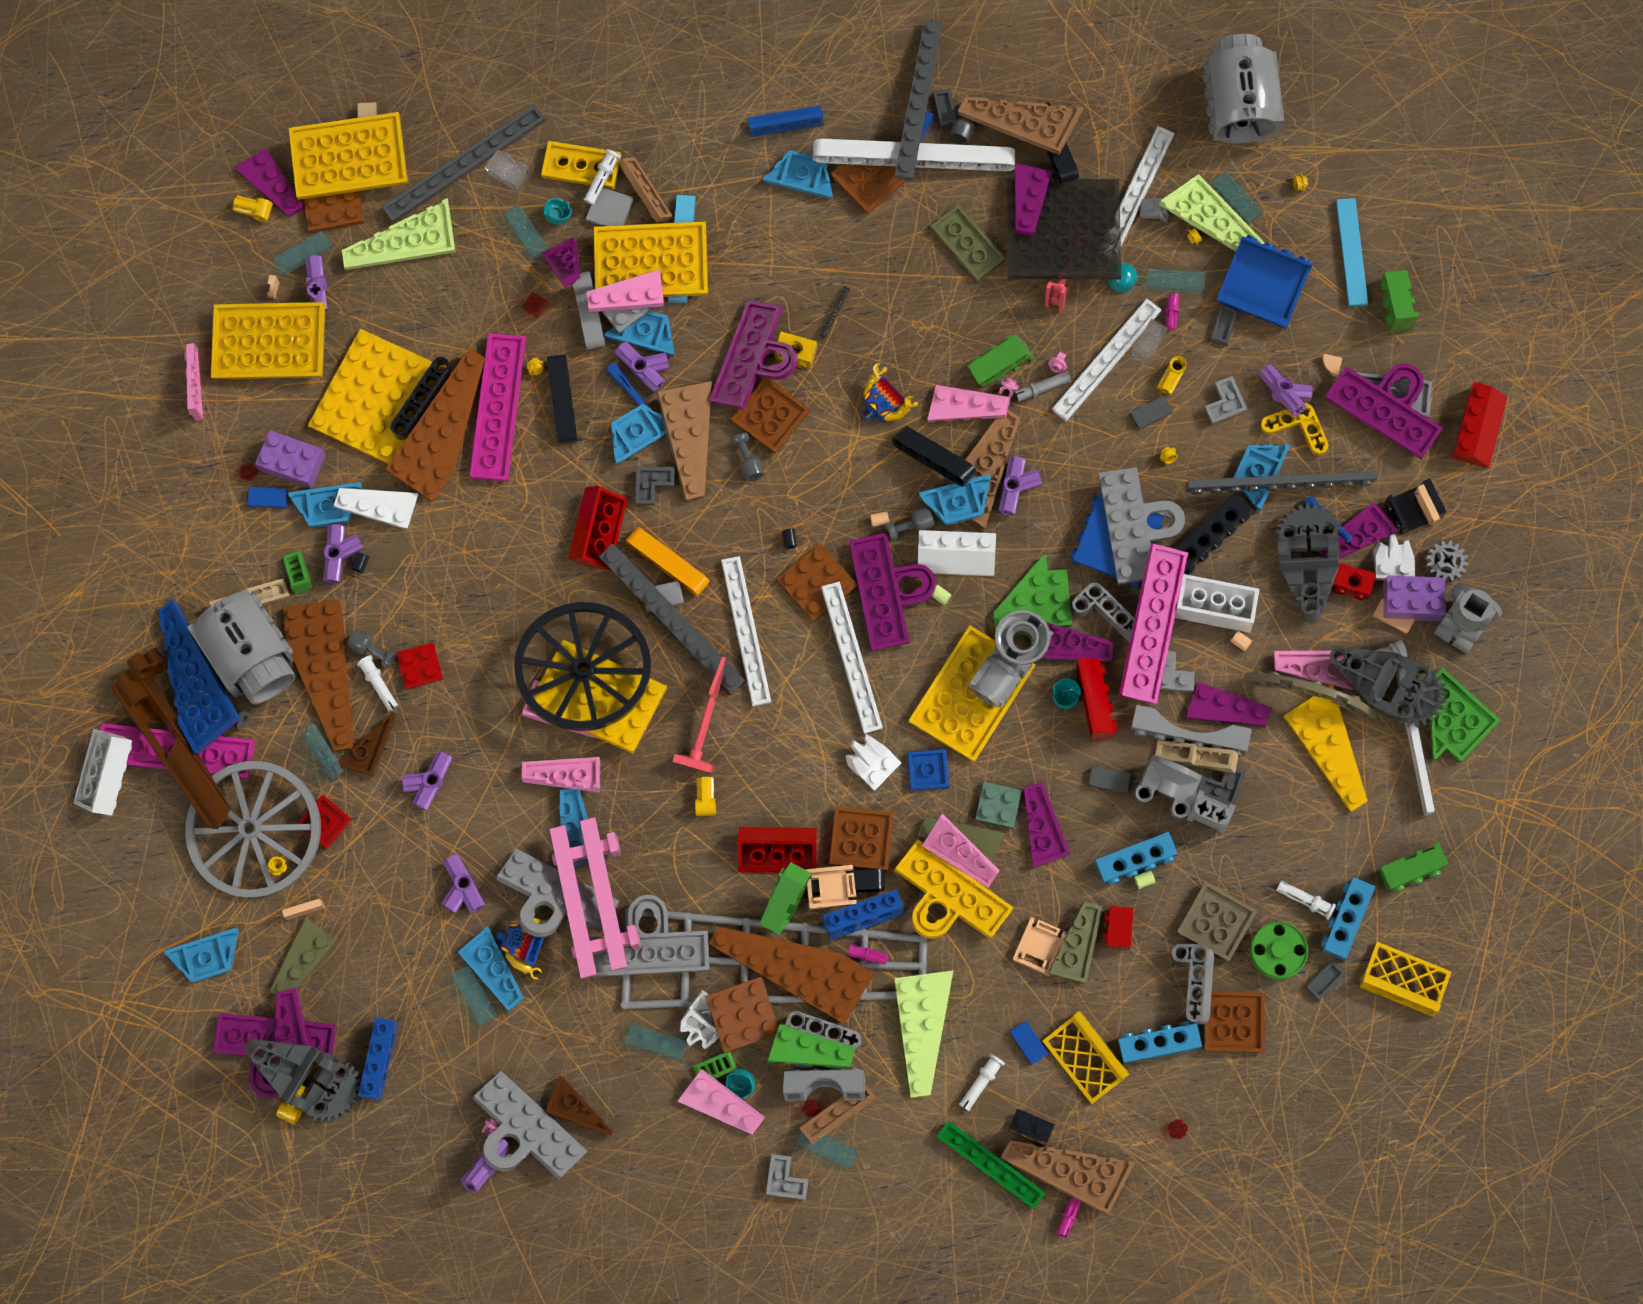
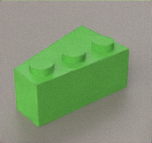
(1398, 301)
(1000, 360)
(1413, 868)
(785, 898)

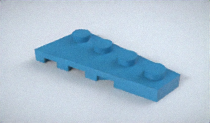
(572, 812)
(489, 964)

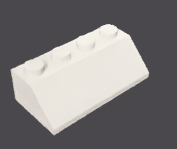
(957, 552)
(1217, 603)
(102, 772)

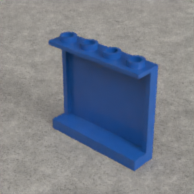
(1264, 281)
(1095, 543)

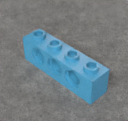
(1162, 843)
(1363, 892)
(1130, 1054)

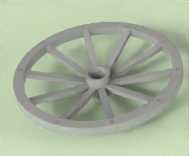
(303, 864)

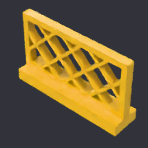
(1396, 992)
(1099, 1046)

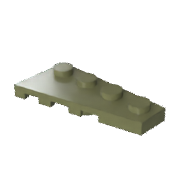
(985, 840)
(1077, 948)
(303, 957)

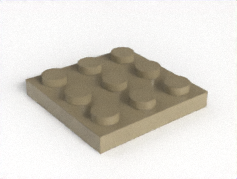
(1217, 921)

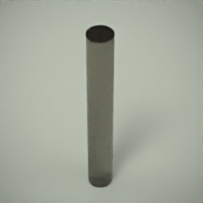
(834, 312)

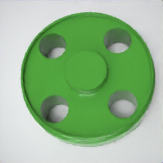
(1278, 951)

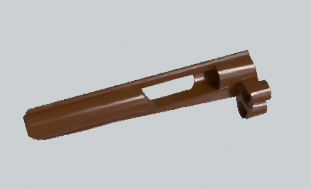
(144, 699)

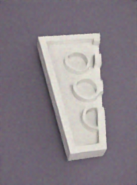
(382, 506)

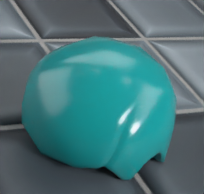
(557, 211)
(1127, 280)
(1067, 693)
(741, 1083)

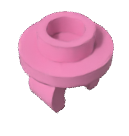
(1057, 364)
(1009, 384)
(490, 1127)

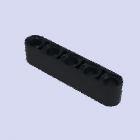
(1063, 164)
(421, 389)
(562, 399)
(934, 456)
(865, 881)

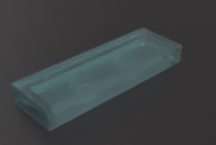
(1236, 198)
(526, 231)
(296, 255)
(1176, 280)
(322, 752)
(474, 995)
(656, 1042)
(831, 1150)

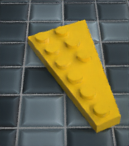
(1324, 736)

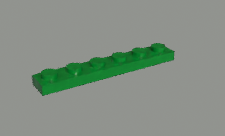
(991, 1165)

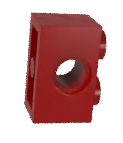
(1363, 578)

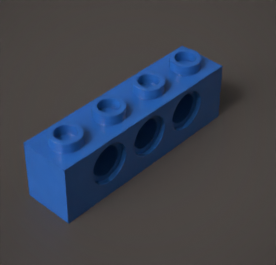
(863, 915)
(378, 1059)

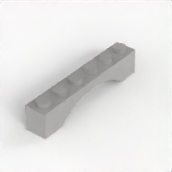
(1150, 722)

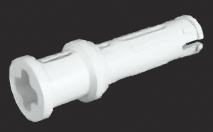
(605, 169)
(373, 675)
(1315, 904)
(986, 1074)

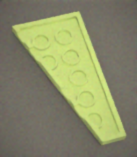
(1208, 212)
(412, 238)
(922, 1015)

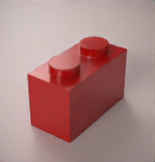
(1119, 927)

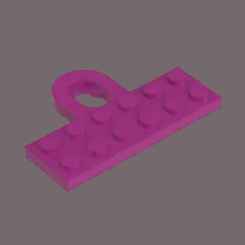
(746, 356)
(1383, 411)
(881, 593)
(236, 1030)

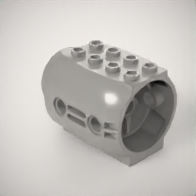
(1242, 89)
(245, 647)

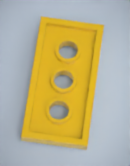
(575, 154)

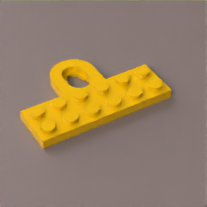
(954, 891)

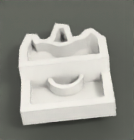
(1393, 559)
(871, 761)
(699, 1022)

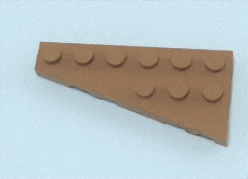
(1028, 121)
(687, 426)
(991, 457)
(1080, 1175)

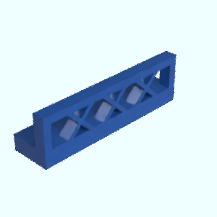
(785, 121)

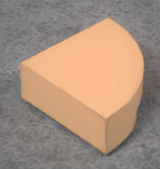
(274, 284)
(1332, 364)

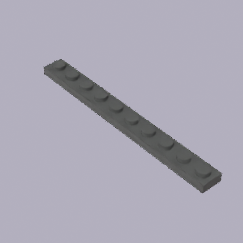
(918, 101)
(463, 163)
(1272, 483)
(670, 617)

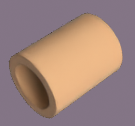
(879, 519)
(1241, 641)

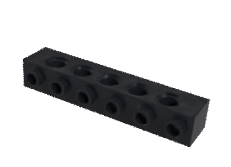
(1233, 506)

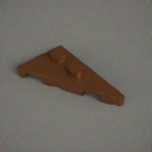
(367, 754)
(570, 1106)

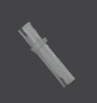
(1042, 386)

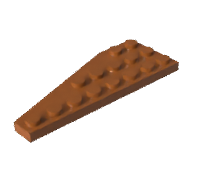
(435, 442)
(319, 654)
(810, 973)

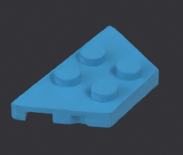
(802, 174)
(649, 333)
(636, 431)
(1261, 462)
(958, 503)
(318, 505)
(205, 956)

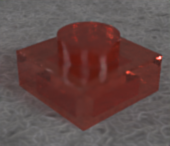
(535, 305)

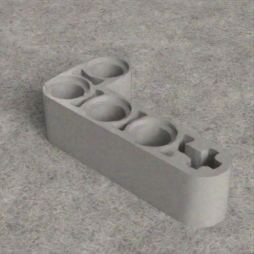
(590, 320)
(1098, 602)
(1194, 983)
(826, 1027)

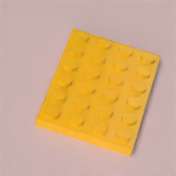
(348, 155)
(635, 250)
(268, 340)
(952, 710)
(622, 734)

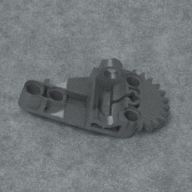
(1313, 573)
(1375, 676)
(291, 1068)

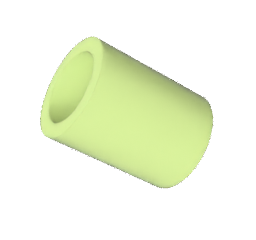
(941, 595)
(1144, 879)

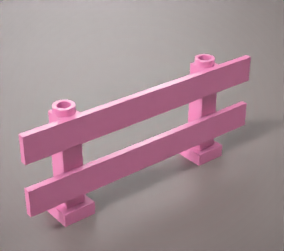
(593, 851)

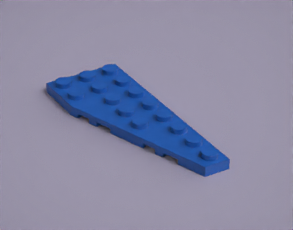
(200, 697)

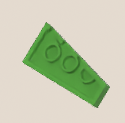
(808, 1049)

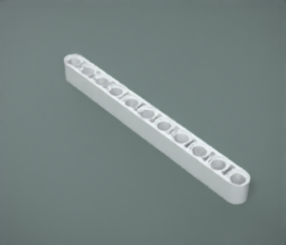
(929, 155)

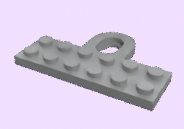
(1128, 522)
(544, 887)
(660, 950)
(529, 1125)

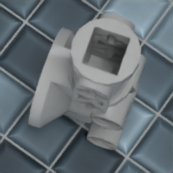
(1467, 617)
(1002, 671)
(1181, 785)

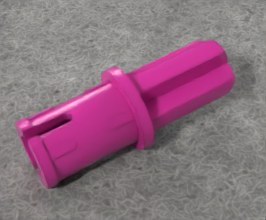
(1172, 311)
(868, 954)
(1068, 1218)

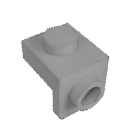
(1151, 210)

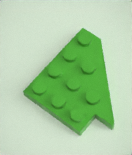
(1040, 593)
(1462, 721)

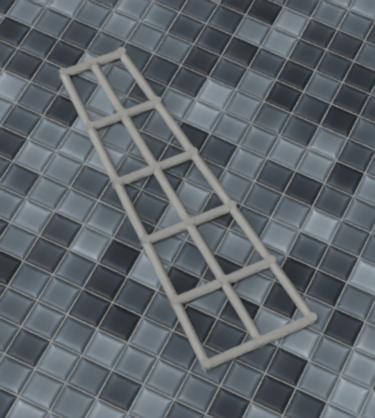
(804, 928)

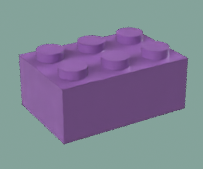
(290, 459)
(1414, 598)

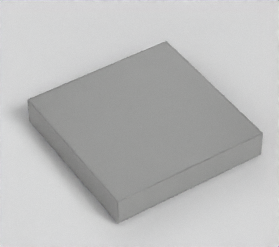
(610, 208)

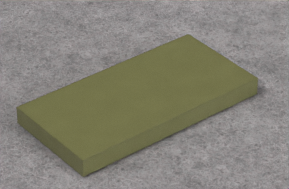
(967, 243)

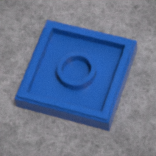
(928, 770)

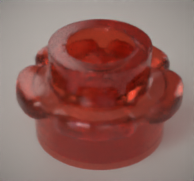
(248, 476)
(811, 1108)
(1177, 1134)

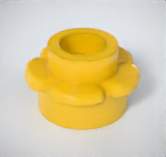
(1300, 182)
(1194, 236)
(535, 366)
(1168, 455)
(277, 861)

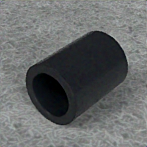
(789, 538)
(360, 562)

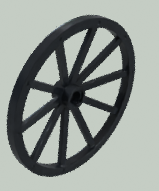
(586, 662)

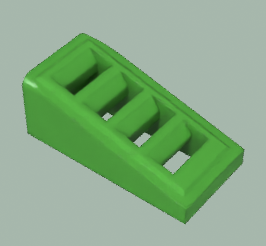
(300, 583)
(728, 1055)

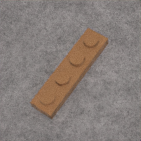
(645, 189)
(833, 1117)

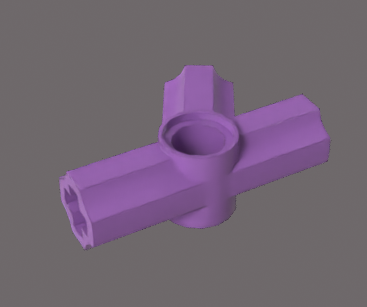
(316, 280)
(652, 364)
(1285, 391)
(1023, 481)
(346, 547)
(419, 781)
(458, 895)
(481, 1171)

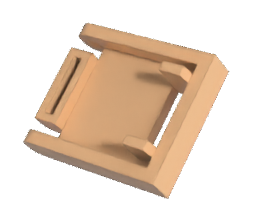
(834, 887)
(1039, 943)

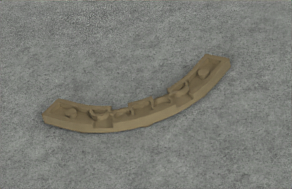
(1313, 688)

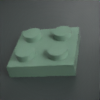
(998, 805)

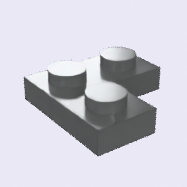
(648, 479)
(1226, 790)

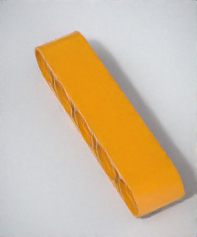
(667, 561)

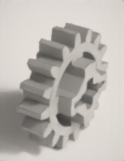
(1450, 568)

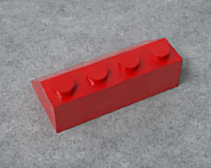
(1479, 425)
(597, 526)
(1095, 699)
(776, 847)

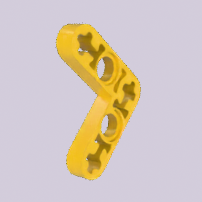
(1304, 422)

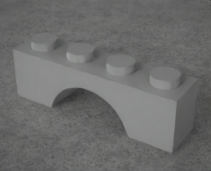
(800, 1083)

